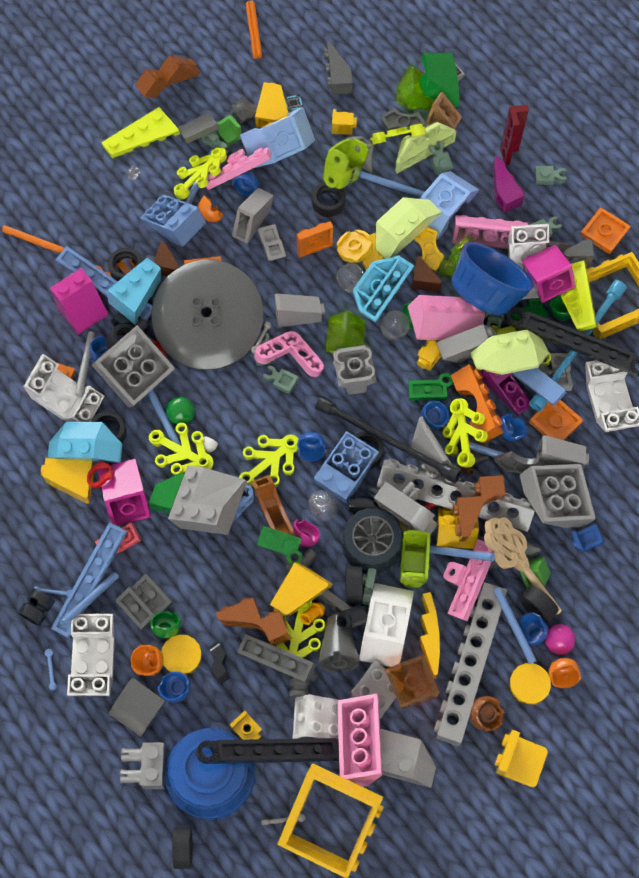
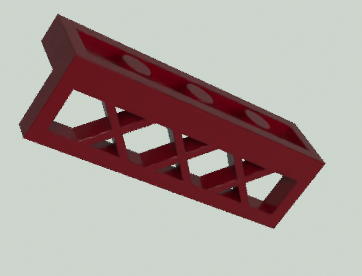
(513, 131)

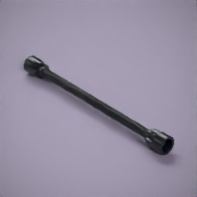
(448, 471)

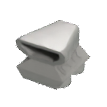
(354, 368)

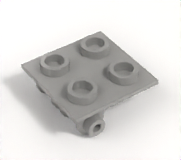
(375, 682)

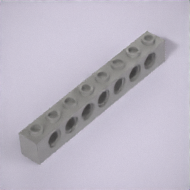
(391, 467)
(454, 733)

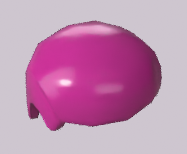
(307, 532)
(560, 639)

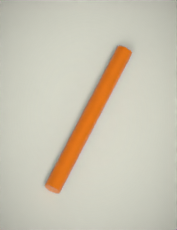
(32, 239)

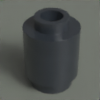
(361, 503)
(352, 618)

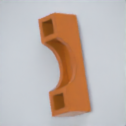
(469, 383)

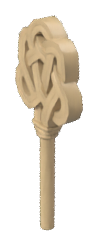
(510, 548)

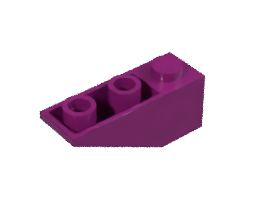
(506, 191)
(507, 390)

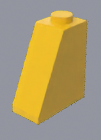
(271, 105)
(69, 477)
(298, 589)

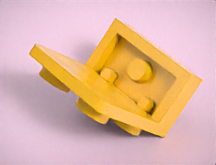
(520, 759)

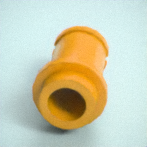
(316, 610)

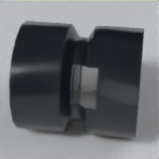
(35, 608)

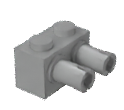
(152, 770)

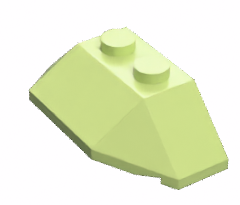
(416, 148)
(403, 224)
(510, 352)

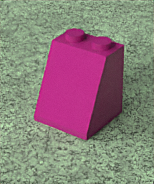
(549, 273)
(78, 301)
(125, 494)

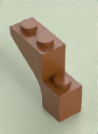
(172, 71)
(271, 505)
(468, 508)
(248, 615)

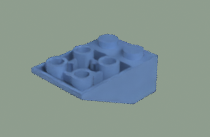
(174, 219)
(346, 467)

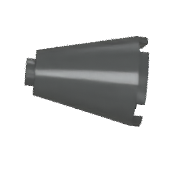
(337, 648)

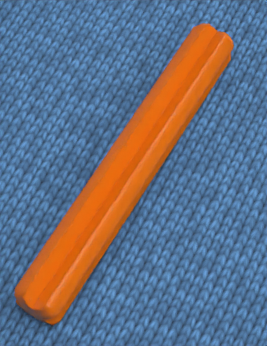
(253, 29)

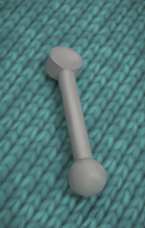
(267, 325)
(280, 820)

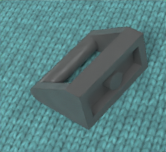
(581, 252)

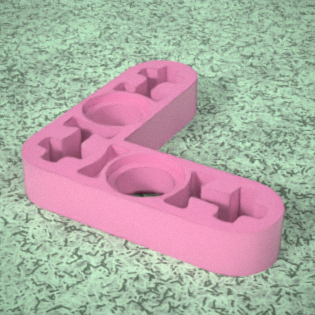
(292, 348)

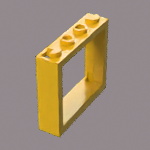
(606, 268)
(315, 853)

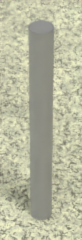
(84, 366)

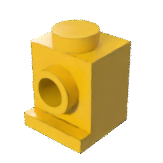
(343, 122)
(429, 355)
(242, 721)

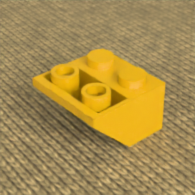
(446, 531)

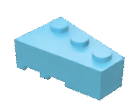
(135, 289)

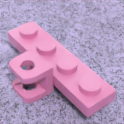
(238, 164)
(469, 582)

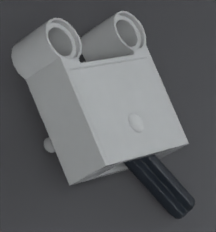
(403, 506)

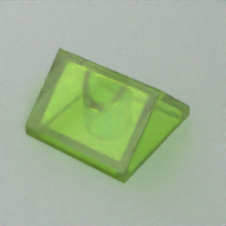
(344, 331)

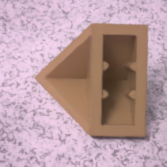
(443, 112)

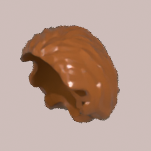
(487, 713)

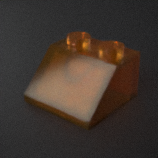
(412, 682)

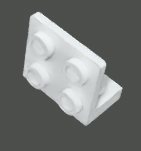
(315, 717)

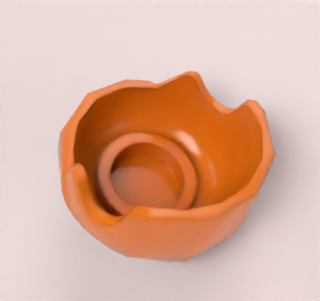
(209, 213)
(147, 660)
(564, 673)

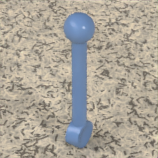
(54, 591)
(49, 653)

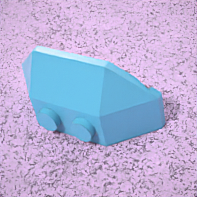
(380, 285)
(85, 442)

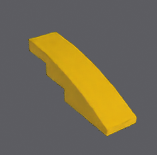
(430, 641)

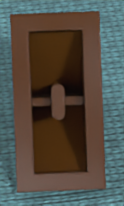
(165, 260)
(424, 277)

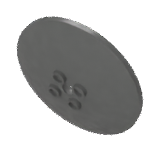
(210, 340)

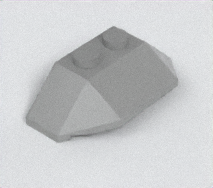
(426, 443)
(406, 759)

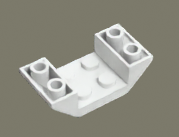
(527, 241)
(57, 393)
(610, 397)
(386, 625)
(92, 655)

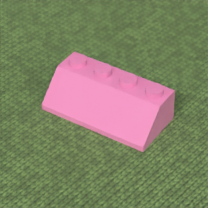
(483, 231)
(443, 316)
(360, 739)

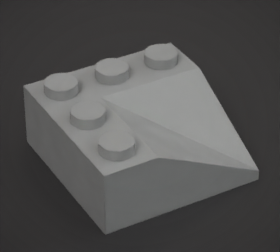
(133, 366)
(558, 494)
(207, 500)

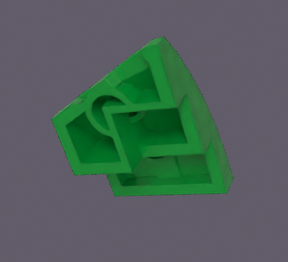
(440, 77)

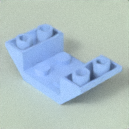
(282, 137)
(448, 195)

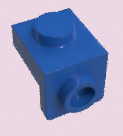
(587, 538)

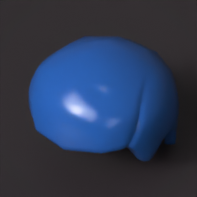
(246, 183)
(98, 347)
(435, 414)
(513, 428)
(311, 446)
(534, 628)
(174, 687)

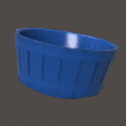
(489, 279)
(206, 789)

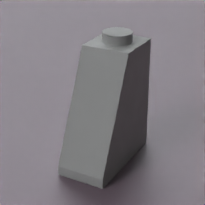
(251, 215)
(297, 309)
(459, 347)
(561, 452)

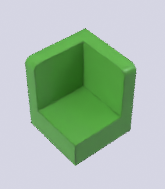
(229, 130)
(540, 569)

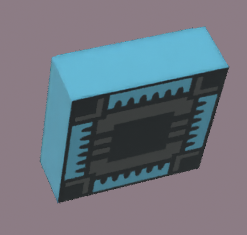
(293, 102)

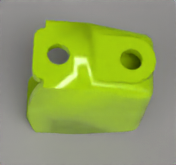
(339, 158)
(414, 558)

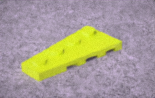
(140, 133)
(579, 299)

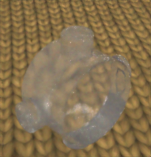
(133, 173)

